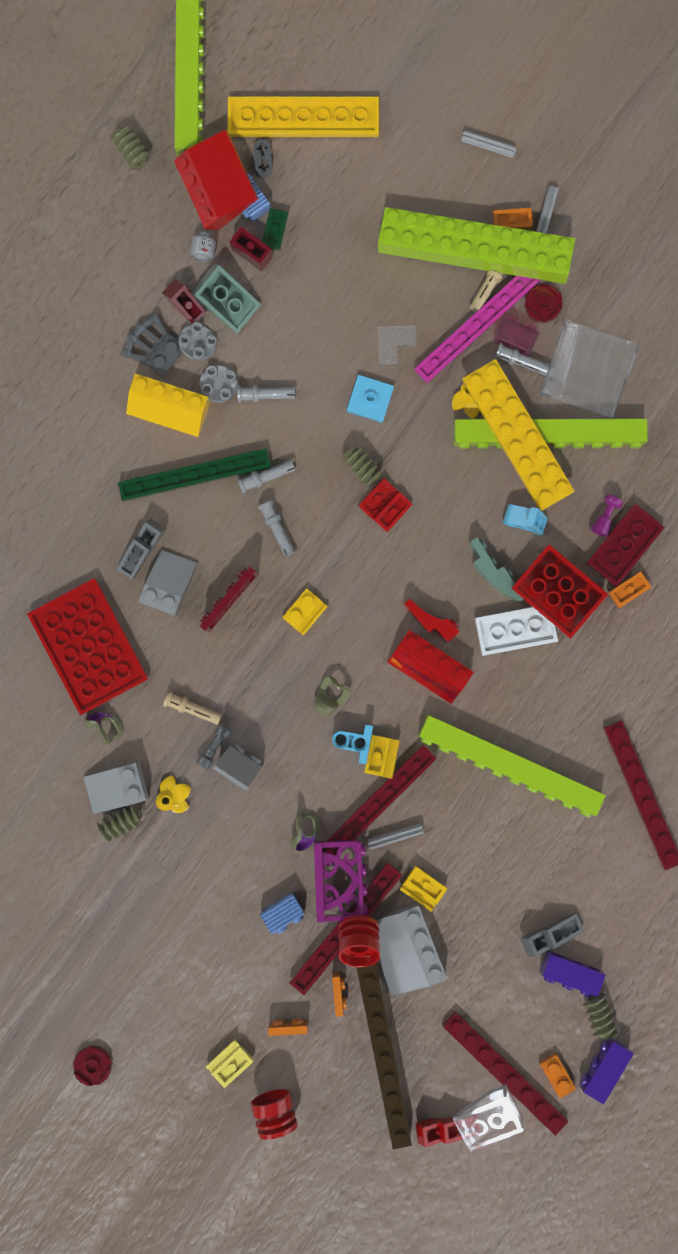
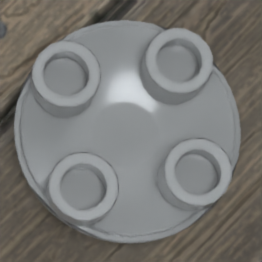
(197, 341)
(218, 383)

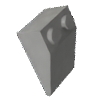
(168, 583)
(238, 766)
(116, 787)

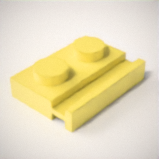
(229, 1063)

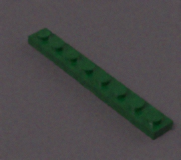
(194, 475)

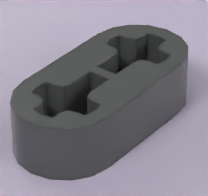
(259, 159)

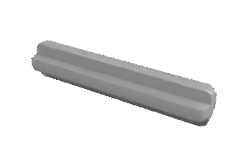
(488, 144)
(547, 209)
(395, 836)

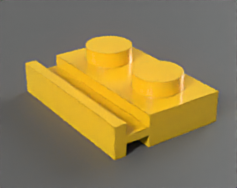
(305, 612)
(382, 756)
(423, 888)

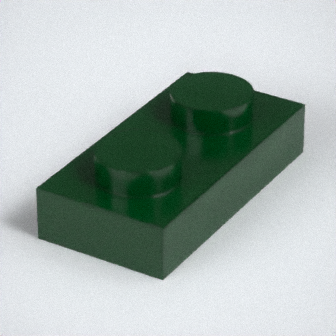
(275, 228)

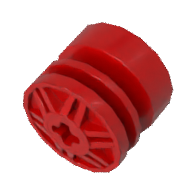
(359, 941)
(274, 1114)

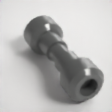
(222, 732)

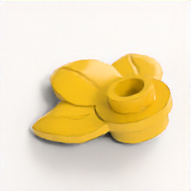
(464, 400)
(175, 794)

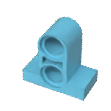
(525, 518)
(351, 737)

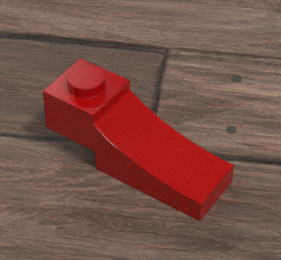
(446, 628)
(436, 1131)

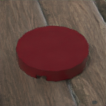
(543, 303)
(92, 1065)

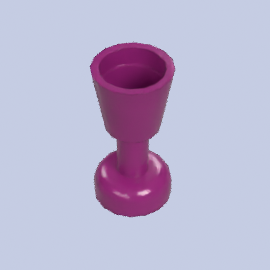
(603, 522)

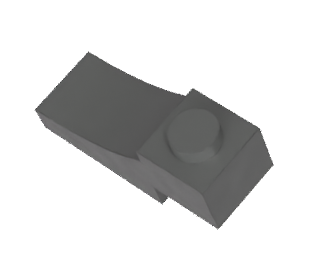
(141, 548)
(552, 935)

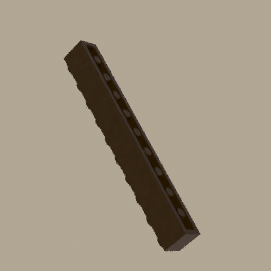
(384, 1056)

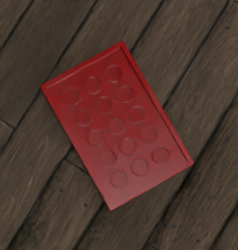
(87, 646)

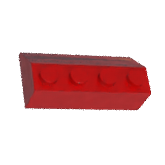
(430, 667)

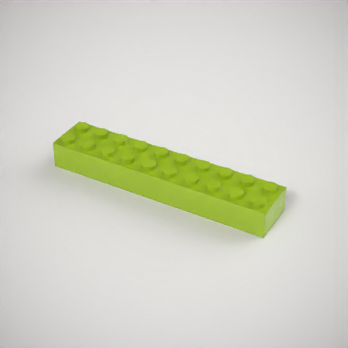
(476, 245)

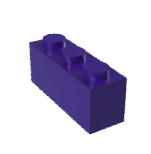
(572, 974)
(606, 1070)

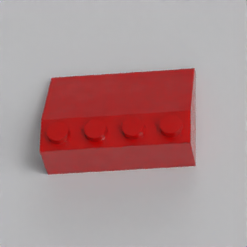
(216, 180)
(559, 591)

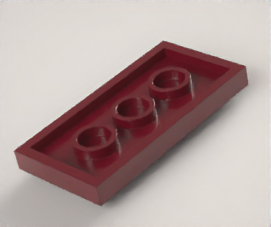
(625, 545)
(233, 591)

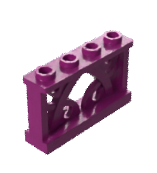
(326, 903)

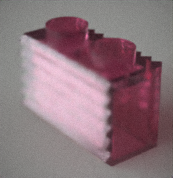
(517, 335)

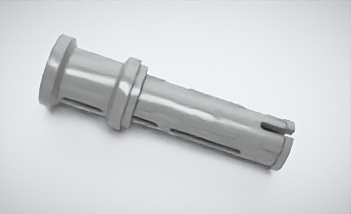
(514, 357)
(255, 393)
(257, 479)
(273, 520)

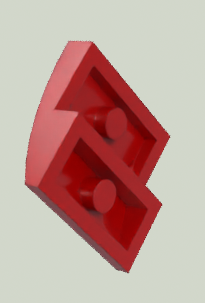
(385, 505)

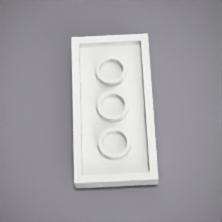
(514, 631)

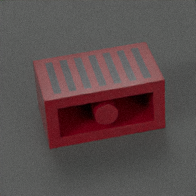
(251, 249)

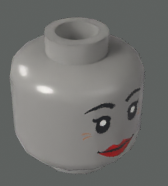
(203, 247)

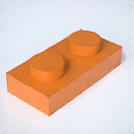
(513, 218)
(629, 589)
(338, 986)
(293, 1027)
(557, 1075)

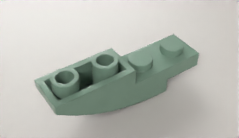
(486, 566)

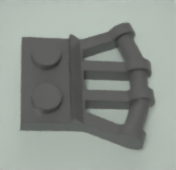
(162, 355)

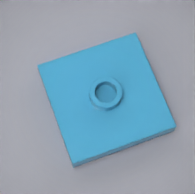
(370, 398)

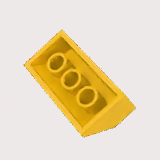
(167, 405)

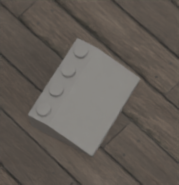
(408, 951)

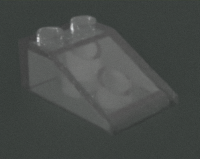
(489, 1118)

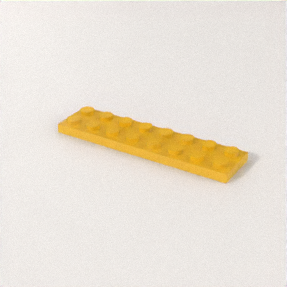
(303, 116)
(518, 435)

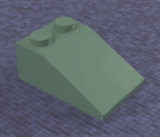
(225, 298)

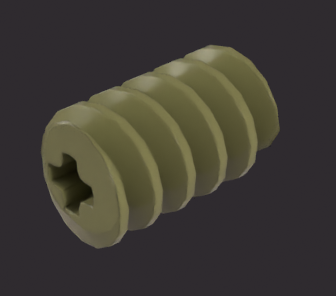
(130, 147)
(361, 465)
(120, 824)
(601, 1016)

